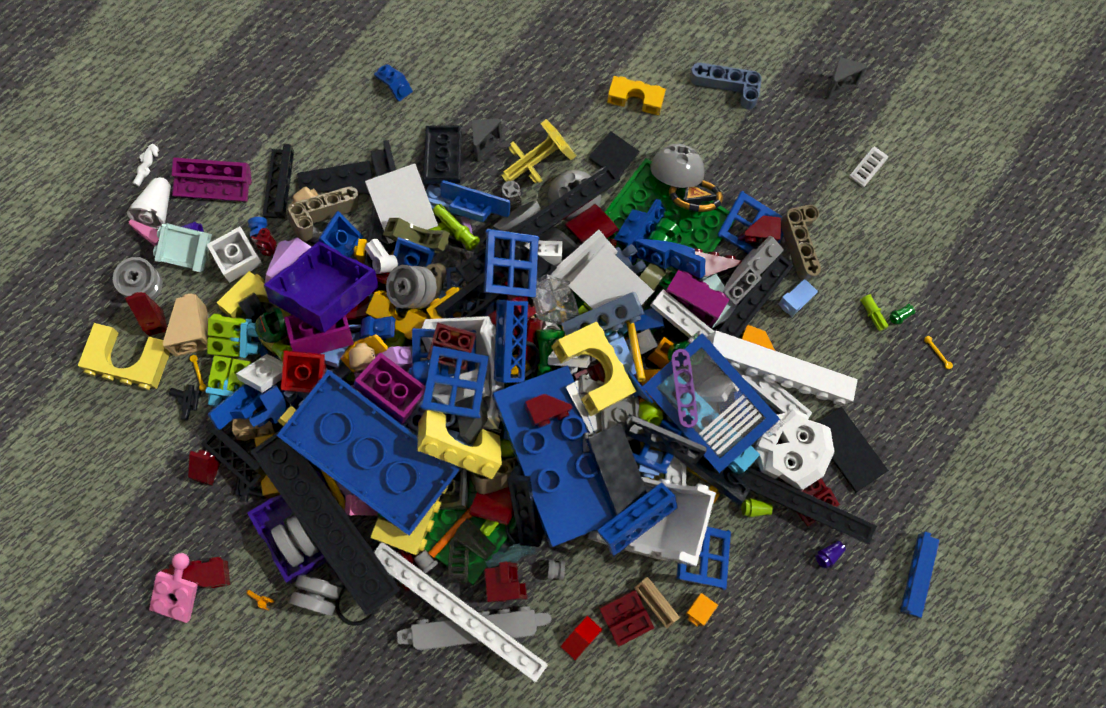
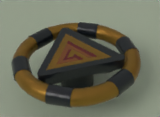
(696, 195)

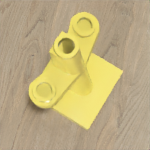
(548, 146)

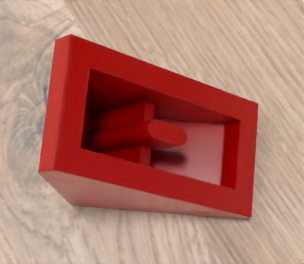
(581, 637)

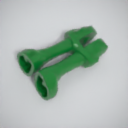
(545, 340)

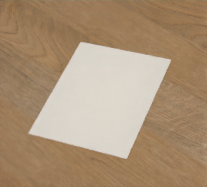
(402, 196)
(606, 280)

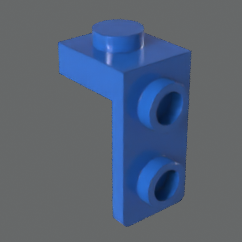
(395, 80)

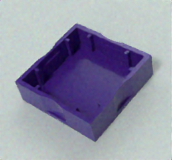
(321, 286)
(269, 516)

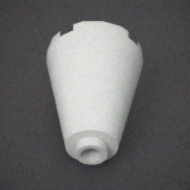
(152, 204)

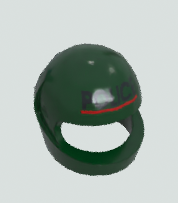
(271, 326)

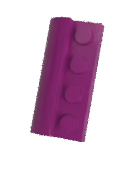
(211, 179)

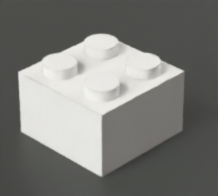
(234, 254)

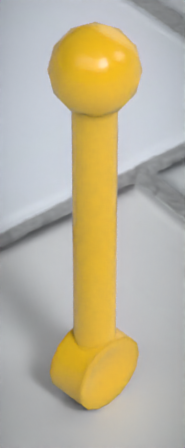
(193, 358)
(948, 365)

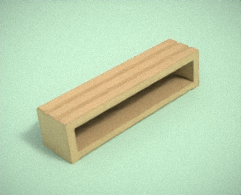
(657, 602)

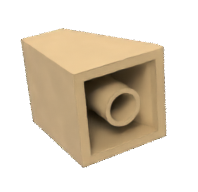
(187, 326)

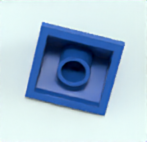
(341, 235)
(412, 253)

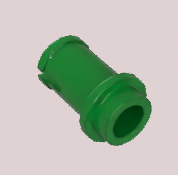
(898, 316)

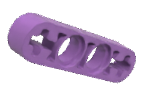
(684, 388)

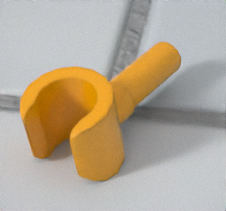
(261, 600)

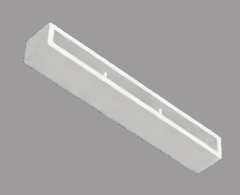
(785, 369)

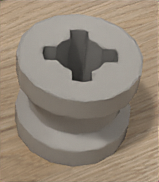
(510, 187)
(556, 570)

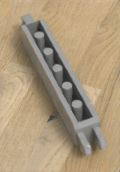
(448, 633)

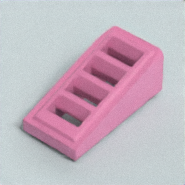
(145, 231)

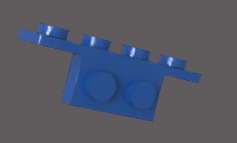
(472, 202)
(639, 226)
(236, 406)

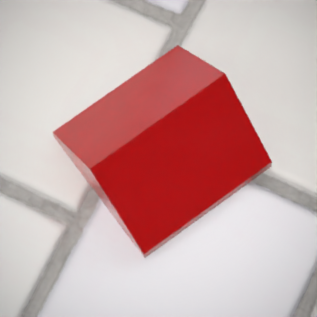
(302, 370)

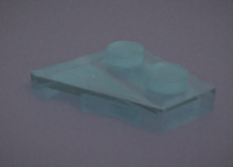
(513, 555)

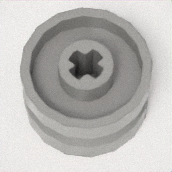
(137, 276)
(411, 286)
(294, 541)
(315, 594)

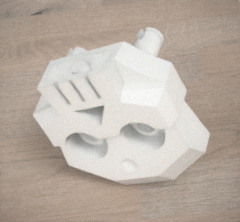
(808, 456)

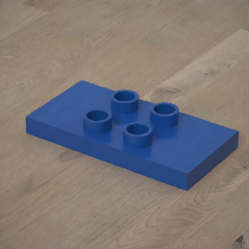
(367, 452)
(561, 476)

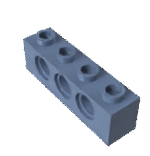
(629, 302)

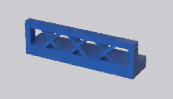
(504, 339)
(638, 518)
(919, 575)

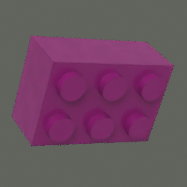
(698, 297)
(311, 340)
(390, 388)

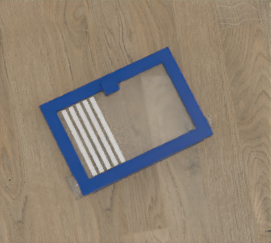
(727, 406)

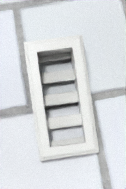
(874, 156)

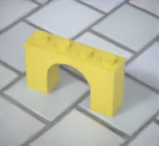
(245, 286)
(593, 342)
(97, 359)
(435, 441)
(416, 542)

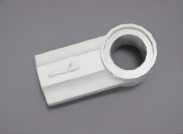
(381, 259)

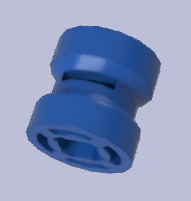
(256, 224)

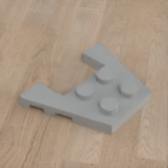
(613, 415)

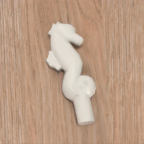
(146, 159)

